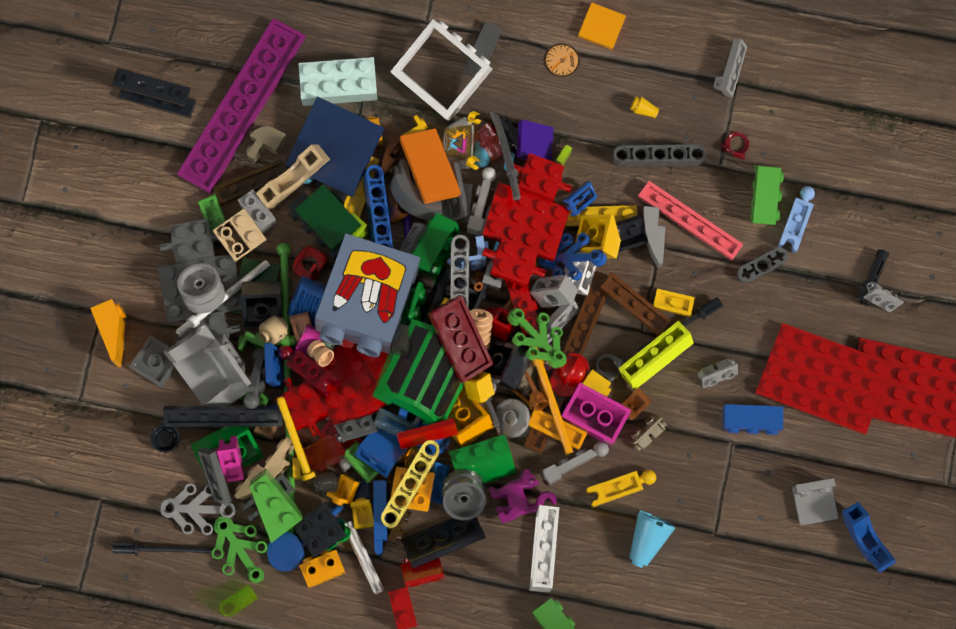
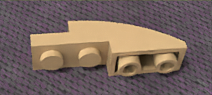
(275, 464)

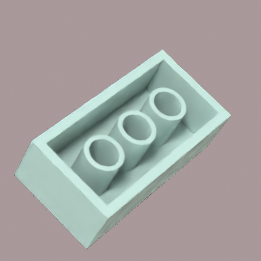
(338, 81)

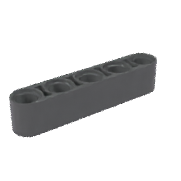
(651, 161)

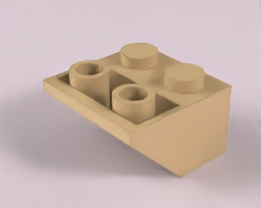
(239, 235)

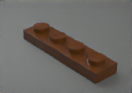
(635, 304)

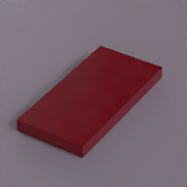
(460, 338)

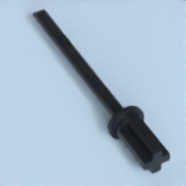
(702, 312)
(134, 548)

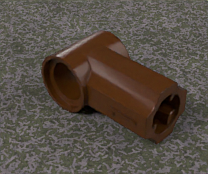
(395, 211)

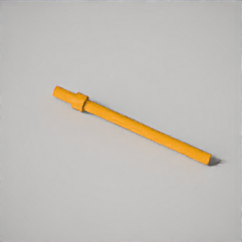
(539, 364)

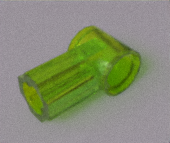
(240, 600)

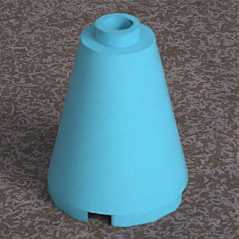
(648, 538)

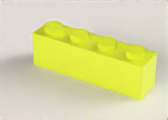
(656, 355)

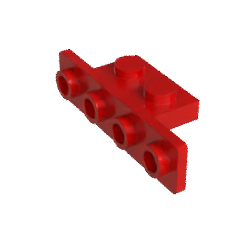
(522, 300)

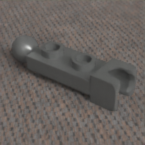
(257, 379)

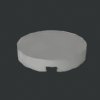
(513, 418)

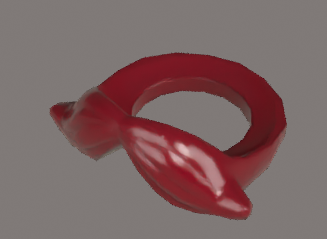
(726, 145)

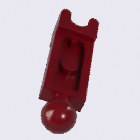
(308, 369)

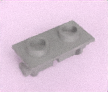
(882, 297)
(726, 370)

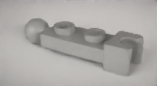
(553, 474)

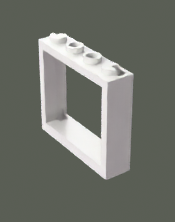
(449, 113)
(544, 548)

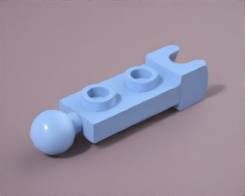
(797, 219)

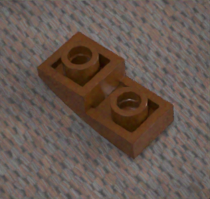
(388, 162)

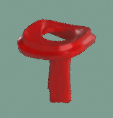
(315, 270)

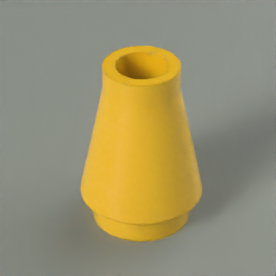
(644, 107)

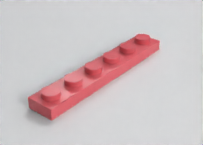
(690, 220)

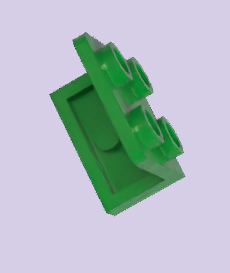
(416, 299)

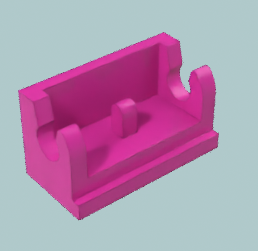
(231, 460)

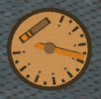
(562, 60)

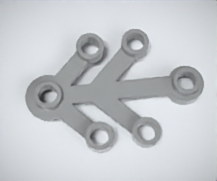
(193, 509)

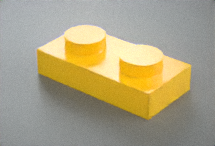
(673, 302)

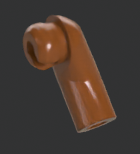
(476, 280)

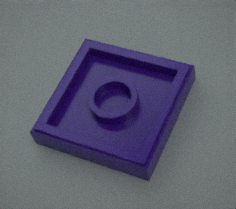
(534, 139)

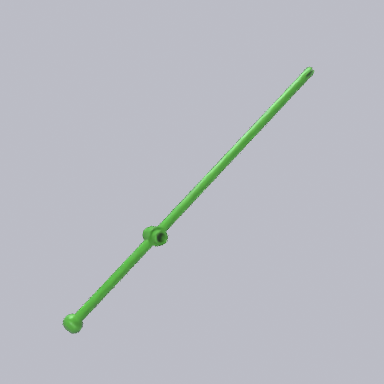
(283, 251)

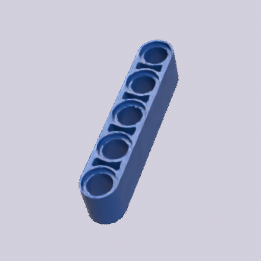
(380, 203)

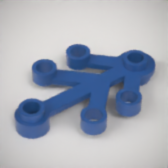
(596, 257)

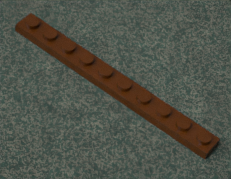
(576, 344)

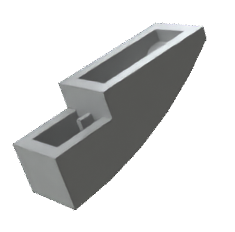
(654, 234)

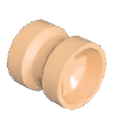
(321, 353)

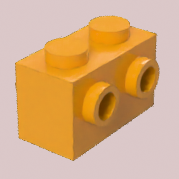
(323, 571)

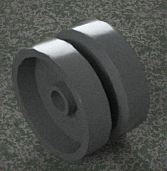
(463, 494)

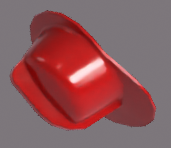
(567, 378)

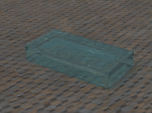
(392, 423)

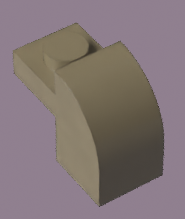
(265, 138)

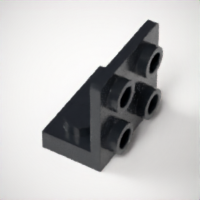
(320, 529)

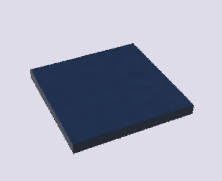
(345, 140)

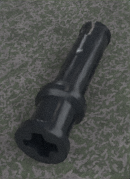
(873, 276)

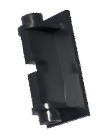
(510, 133)

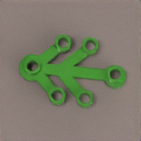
(538, 339)
(237, 546)

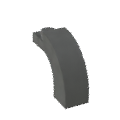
(408, 195)

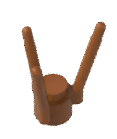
(537, 399)

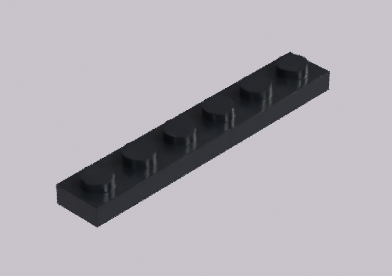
(221, 416)

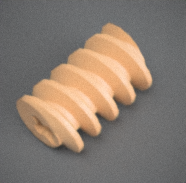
(483, 322)

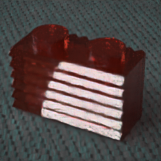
(323, 453)

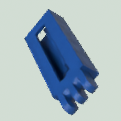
(380, 504)

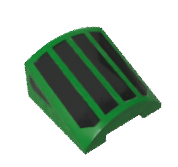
(422, 378)

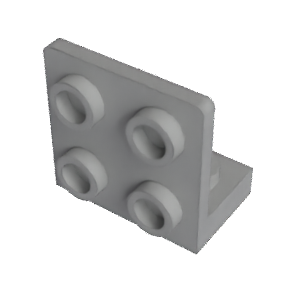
(815, 501)

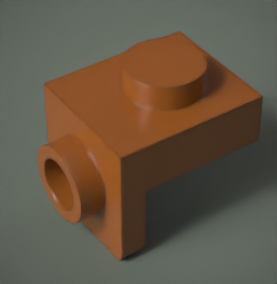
(636, 403)

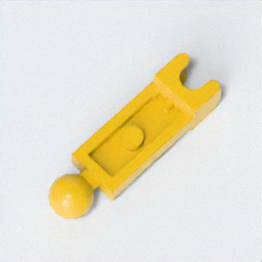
(621, 486)

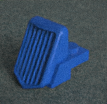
(307, 298)

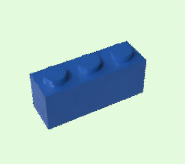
(752, 419)

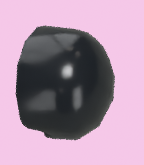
(165, 438)

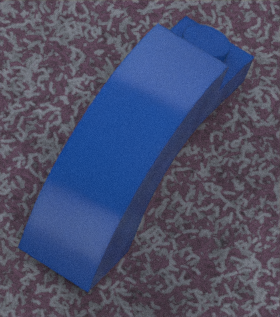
(861, 530)

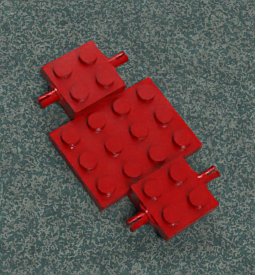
(526, 225)
(347, 401)

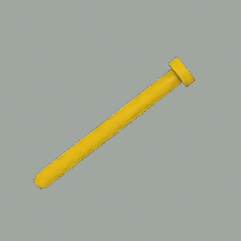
(307, 473)

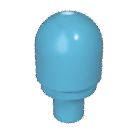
(482, 155)

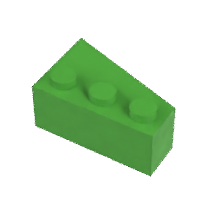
(766, 194)
(274, 505)
(551, 616)

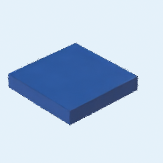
(273, 366)

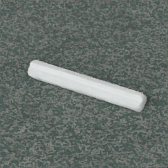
(364, 560)

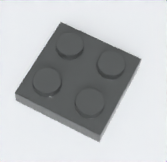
(153, 362)

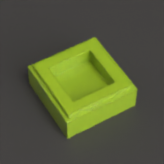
(564, 154)

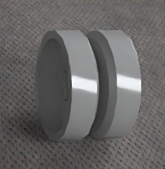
(201, 288)

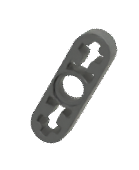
(747, 267)

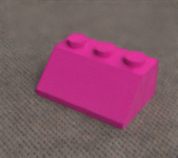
(595, 414)

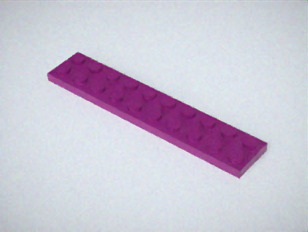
(241, 106)

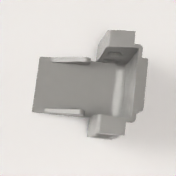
(210, 367)

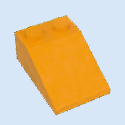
(112, 327)
(470, 419)

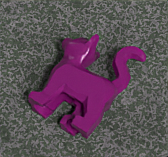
(516, 498)

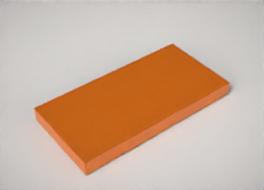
(430, 166)

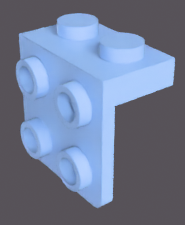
(475, 262)

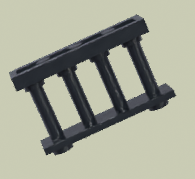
(154, 93)
(439, 292)

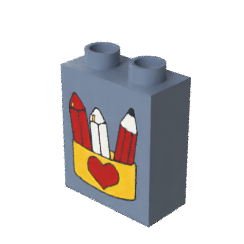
(366, 295)

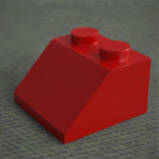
(422, 574)

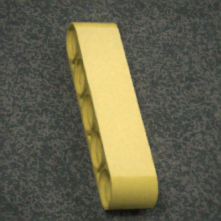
(412, 474)

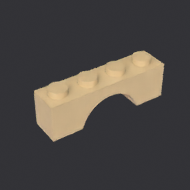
(305, 166)

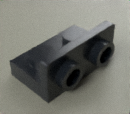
(631, 233)

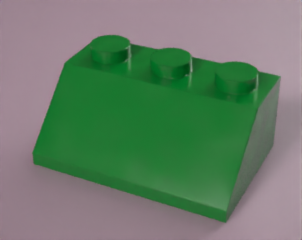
(435, 245)
(248, 447)
(488, 459)

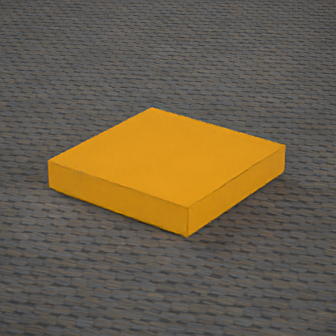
(601, 26)

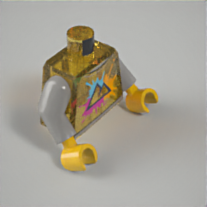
(459, 141)

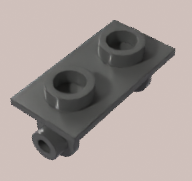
(355, 428)

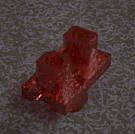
(489, 141)

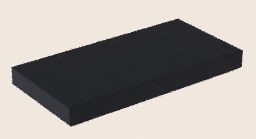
(441, 540)

